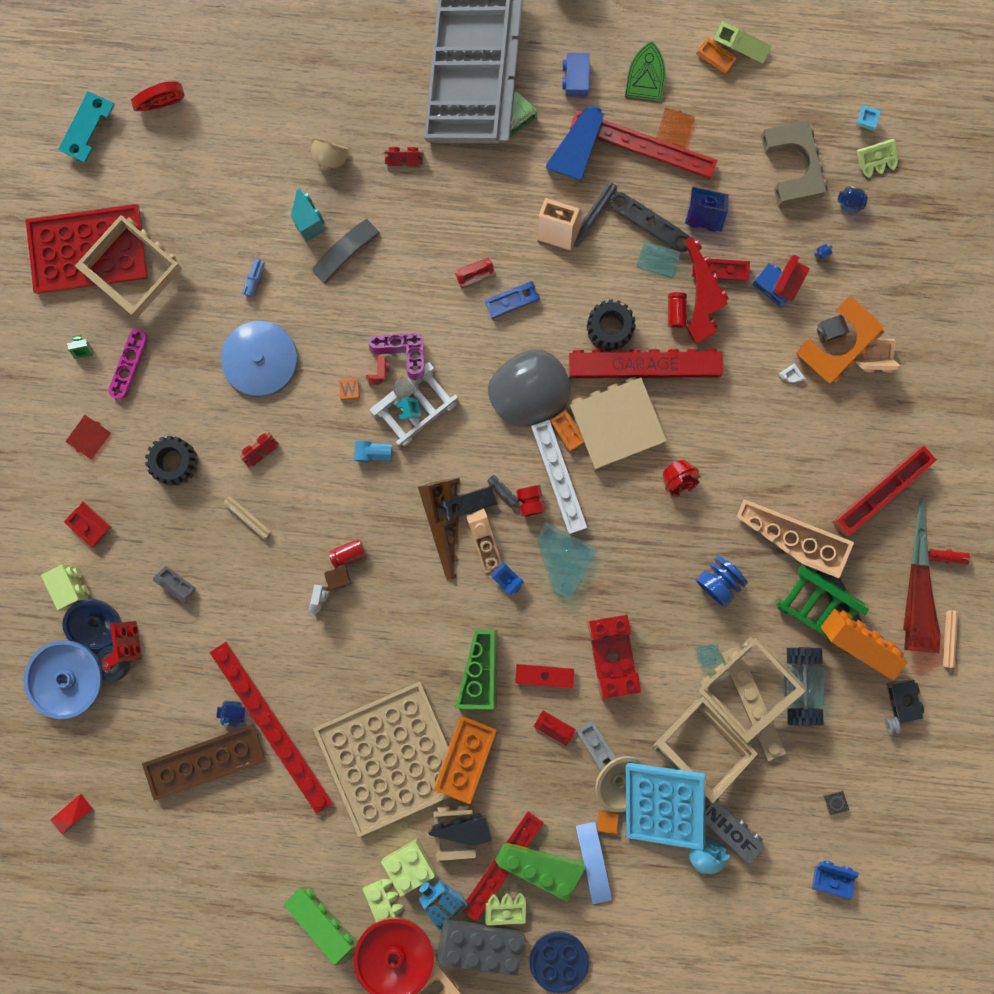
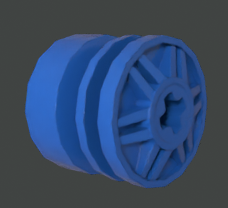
(721, 581)

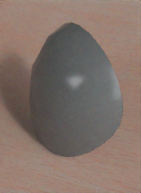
(529, 388)

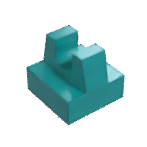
(410, 408)

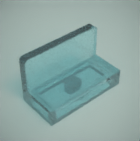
(658, 259)

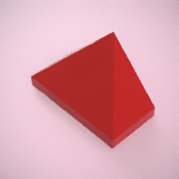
(71, 814)

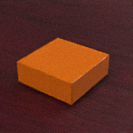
(607, 822)

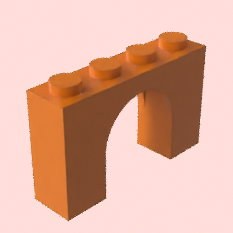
(830, 365)

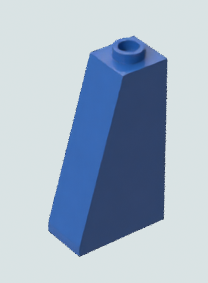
(575, 149)

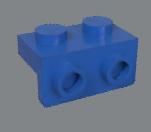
(834, 880)

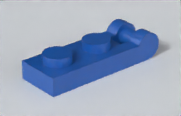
(511, 300)

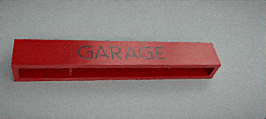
(645, 364)

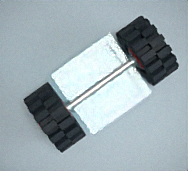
(813, 679)

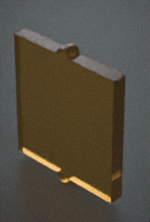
(675, 127)

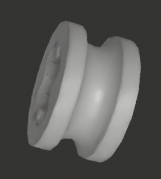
(892, 726)

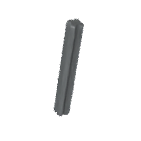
(595, 212)

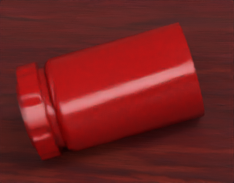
(677, 310)
(347, 553)

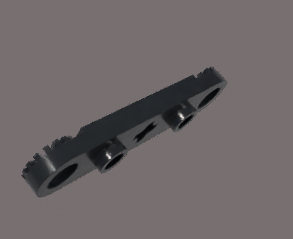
(638, 213)

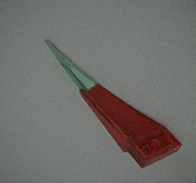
(920, 614)

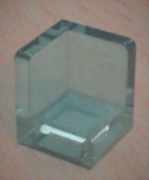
(708, 655)

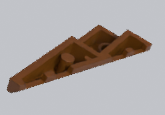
(443, 531)

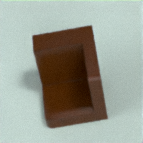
(337, 578)

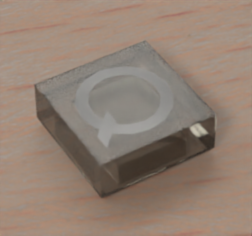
(836, 802)

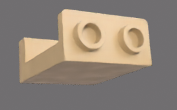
(450, 849)

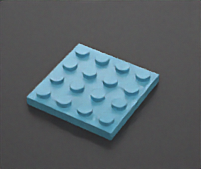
(665, 806)

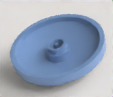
(259, 358)
(63, 679)

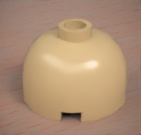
(328, 154)

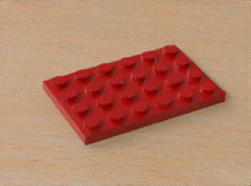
(63, 239)

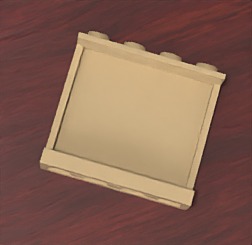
(617, 423)

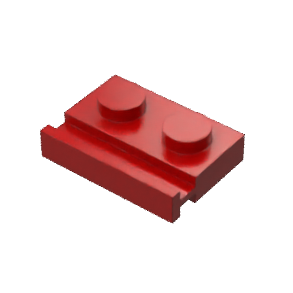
(87, 524)

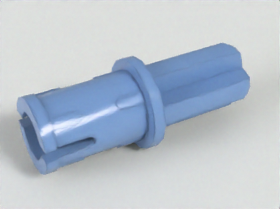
(253, 278)

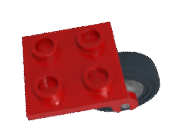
(116, 659)

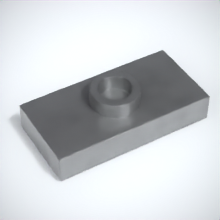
(174, 584)

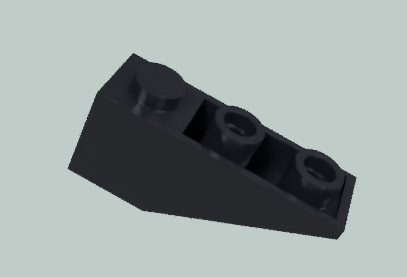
(469, 832)

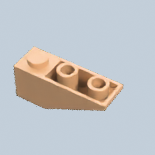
(484, 540)

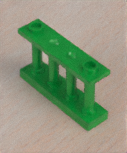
(823, 585)

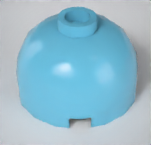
(709, 860)

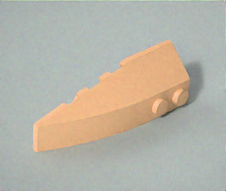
(800, 540)

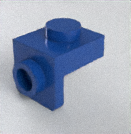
(507, 579)

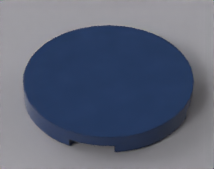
(558, 962)

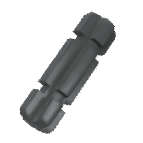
(502, 490)

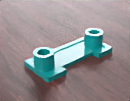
(84, 126)

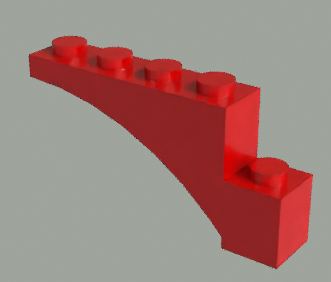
(708, 294)

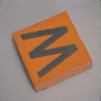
(349, 389)

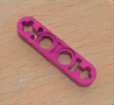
(125, 363)

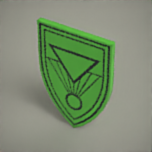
(646, 74)

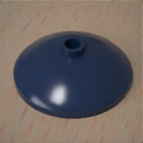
(82, 628)

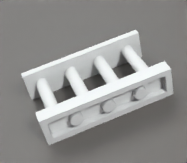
(381, 408)

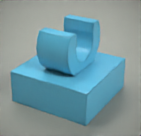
(868, 117)

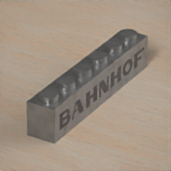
(733, 831)

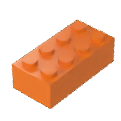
(864, 644)

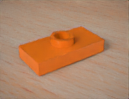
(716, 56)
(567, 431)

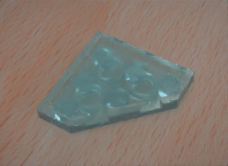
(564, 559)

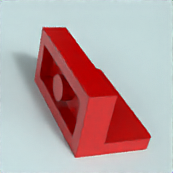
(791, 279)

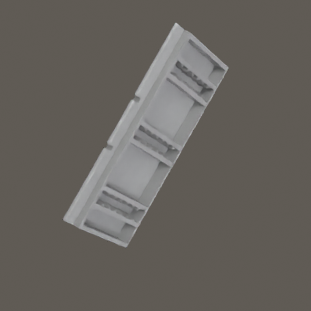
(471, 71)

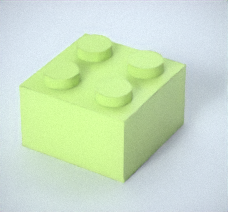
(65, 586)
(408, 867)

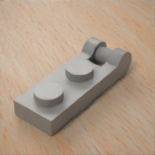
(595, 743)

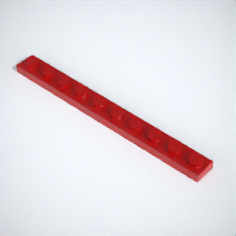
(271, 727)

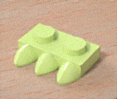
(877, 157)
(381, 901)
(507, 911)

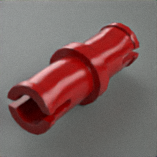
(948, 556)

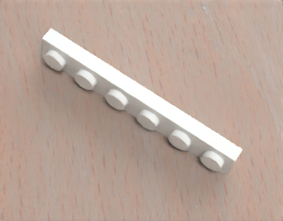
(559, 477)

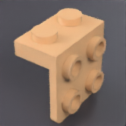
(878, 357)

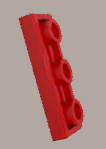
(556, 676)

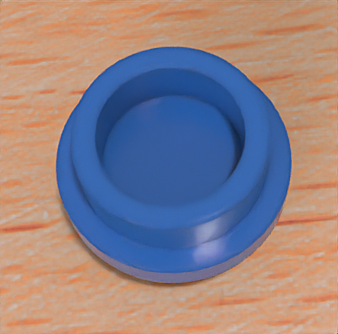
(823, 251)

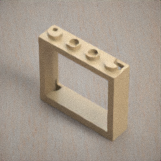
(105, 242)
(725, 729)
(748, 734)

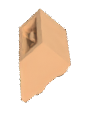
(559, 224)

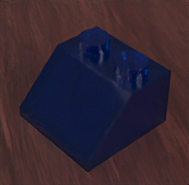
(707, 209)

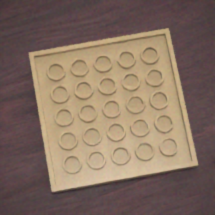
(385, 757)

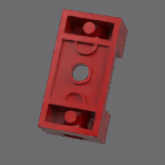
(615, 677)

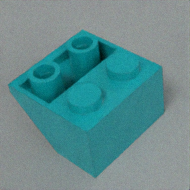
(305, 217)

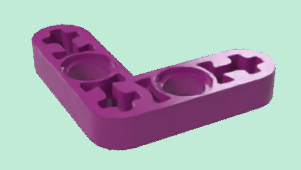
(409, 348)

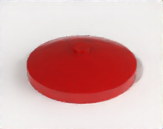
(393, 957)

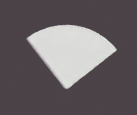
(792, 374)

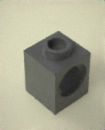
(832, 328)

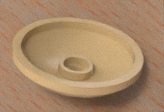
(612, 792)

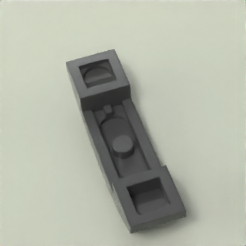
(344, 249)

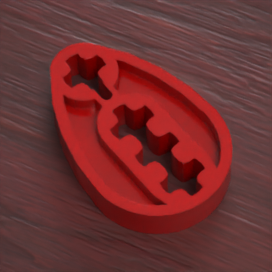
(158, 96)

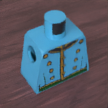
(441, 902)

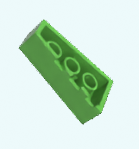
(480, 674)
(547, 871)
(321, 926)

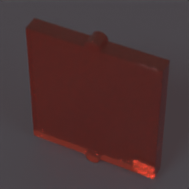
(88, 437)

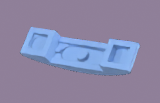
(594, 863)

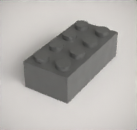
(480, 947)

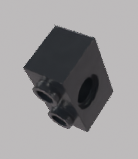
(897, 692)

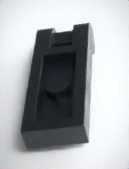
(469, 502)

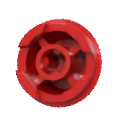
(679, 477)

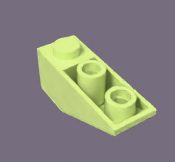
(742, 42)

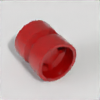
(530, 500)

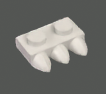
(318, 597)

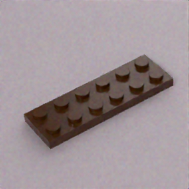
(203, 762)

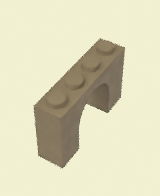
(799, 138)

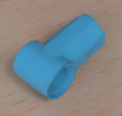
(367, 451)

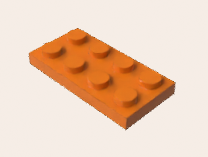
(464, 760)

